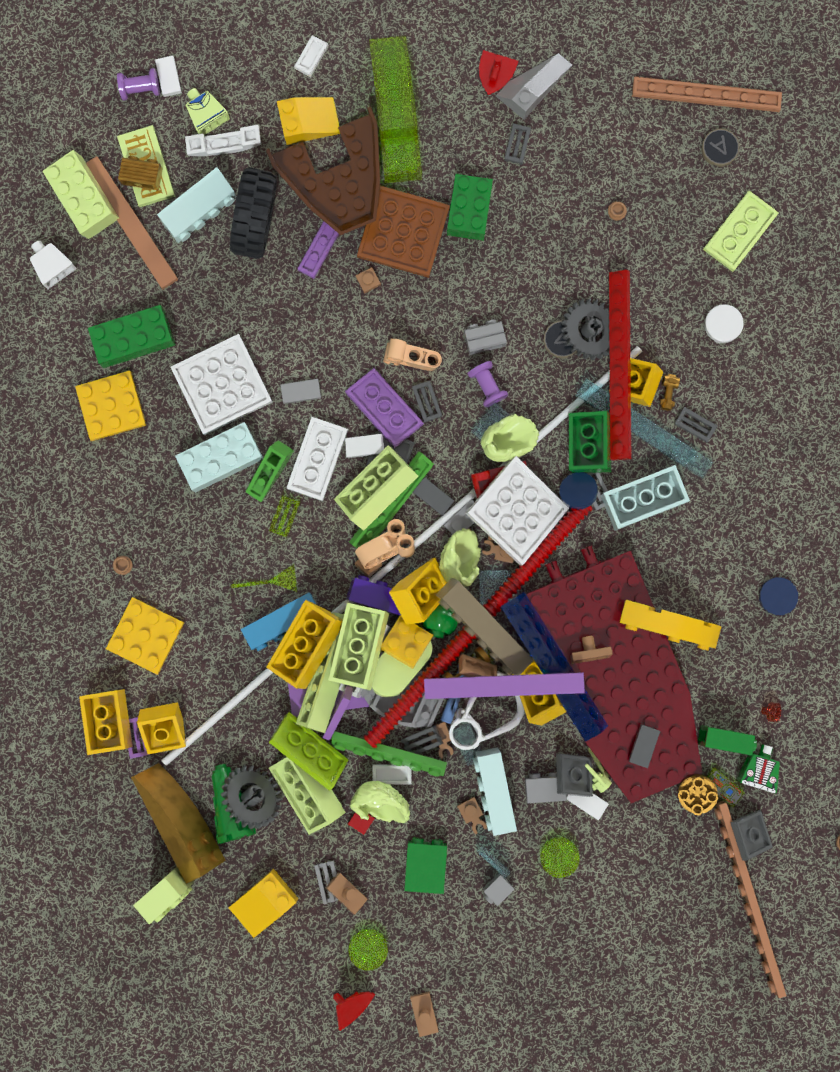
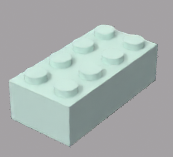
(219, 457)
(645, 497)
(496, 793)

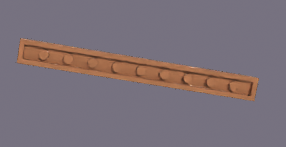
(751, 907)

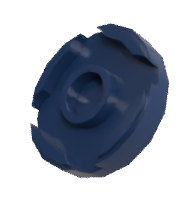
(578, 490)
(778, 596)

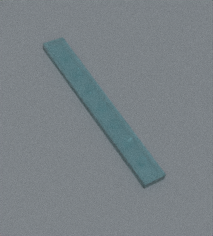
(649, 432)

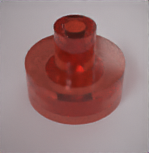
(772, 712)

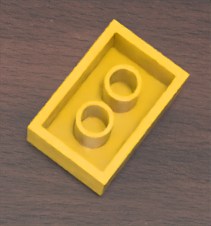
(105, 722)

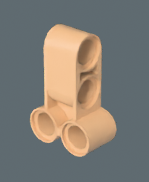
(398, 352)
(386, 546)

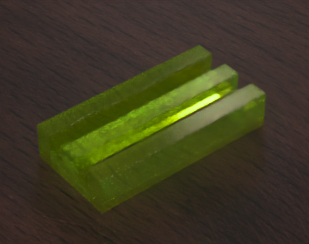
(272, 528)

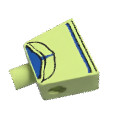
(205, 111)

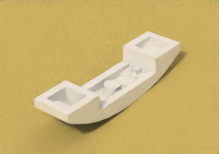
(224, 143)

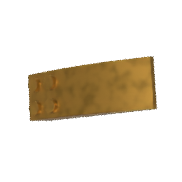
(178, 823)

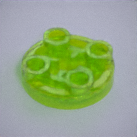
(559, 857)
(368, 949)

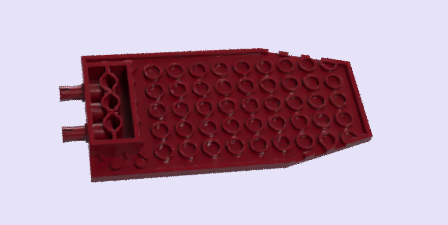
(634, 684)

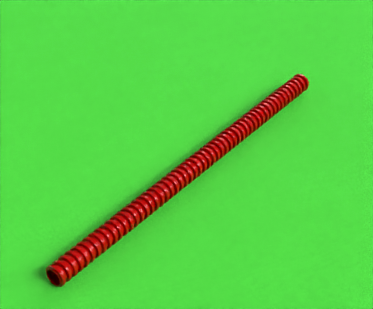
(463, 639)

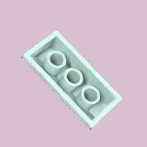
(197, 205)

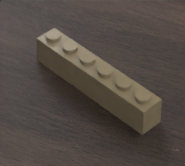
(484, 627)

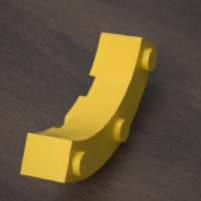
(670, 624)

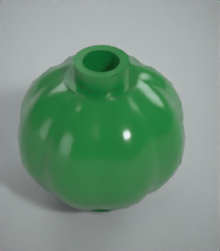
(440, 622)

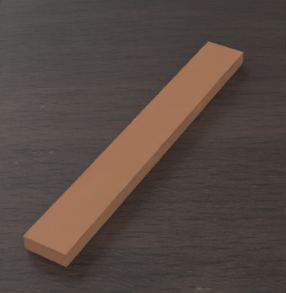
(707, 94)
(133, 226)

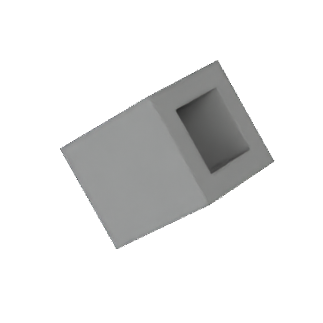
(497, 889)

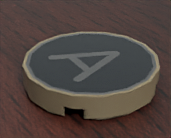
(720, 147)
(555, 343)

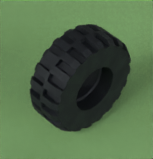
(253, 213)

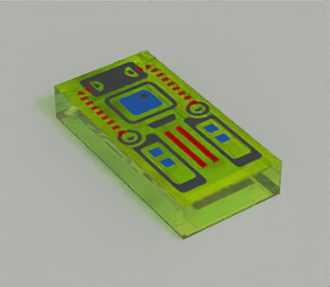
(726, 788)

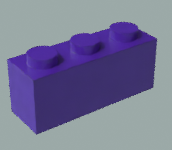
(371, 594)

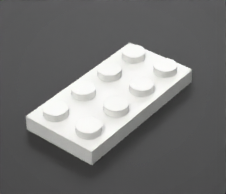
(317, 459)

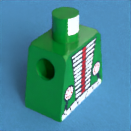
(760, 770)

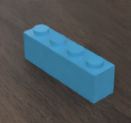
(273, 624)

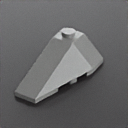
(531, 87)

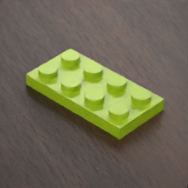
(309, 751)

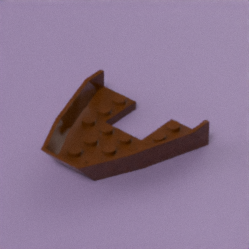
(346, 193)

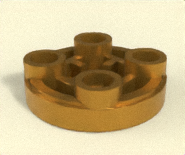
(697, 794)

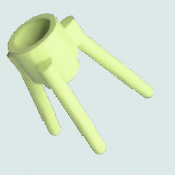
(600, 781)

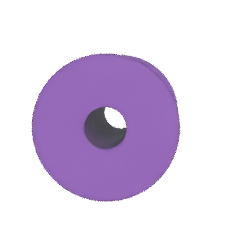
(138, 84)
(487, 383)

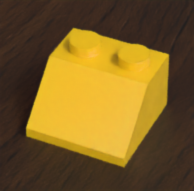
(644, 381)
(162, 728)

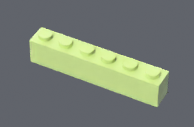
(320, 694)

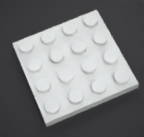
(221, 384)
(517, 510)

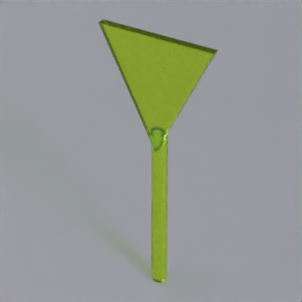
(285, 579)

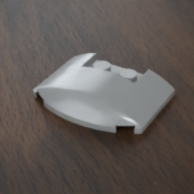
(420, 715)

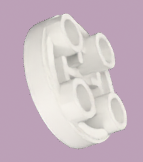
(723, 323)

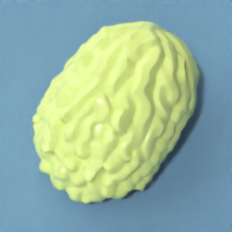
(509, 438)
(461, 557)
(381, 802)

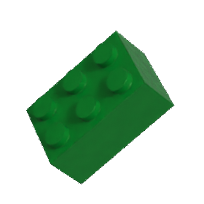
(469, 207)
(589, 442)

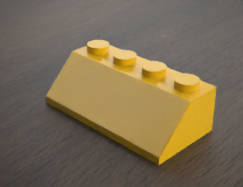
(305, 645)

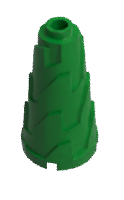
(226, 827)

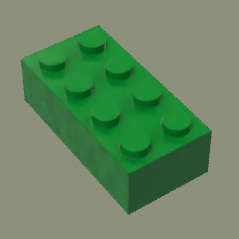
(131, 336)

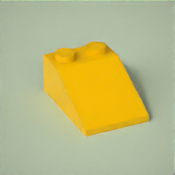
(308, 118)
(417, 592)
(540, 708)
(263, 903)

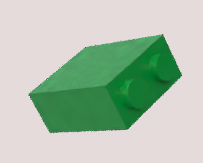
(727, 740)
(426, 866)

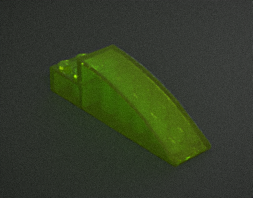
(395, 109)

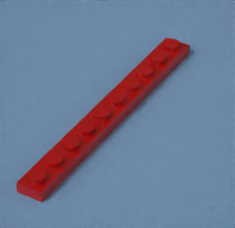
(620, 365)

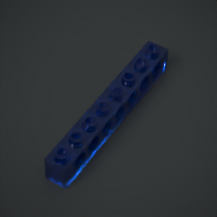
(552, 660)

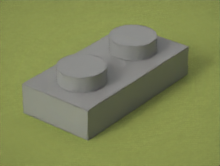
(460, 519)

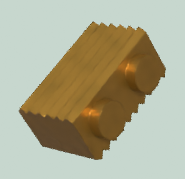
(140, 173)

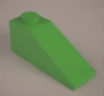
(269, 470)

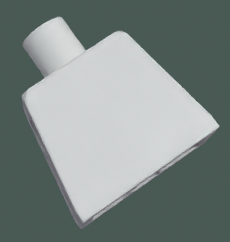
(50, 264)

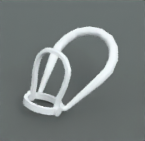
(468, 718)

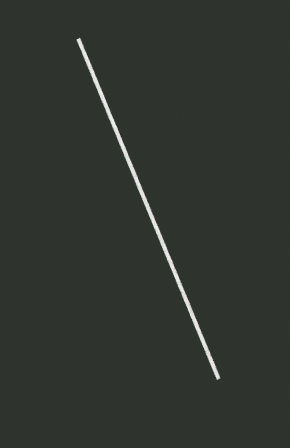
(380, 574)

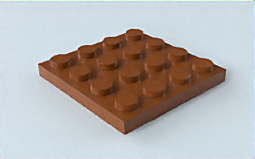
(404, 232)

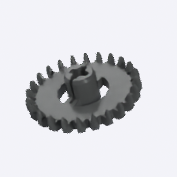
(596, 322)
(265, 792)

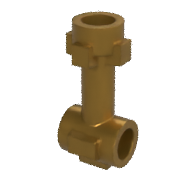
(669, 381)

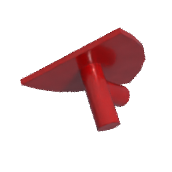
(495, 71)
(351, 1007)

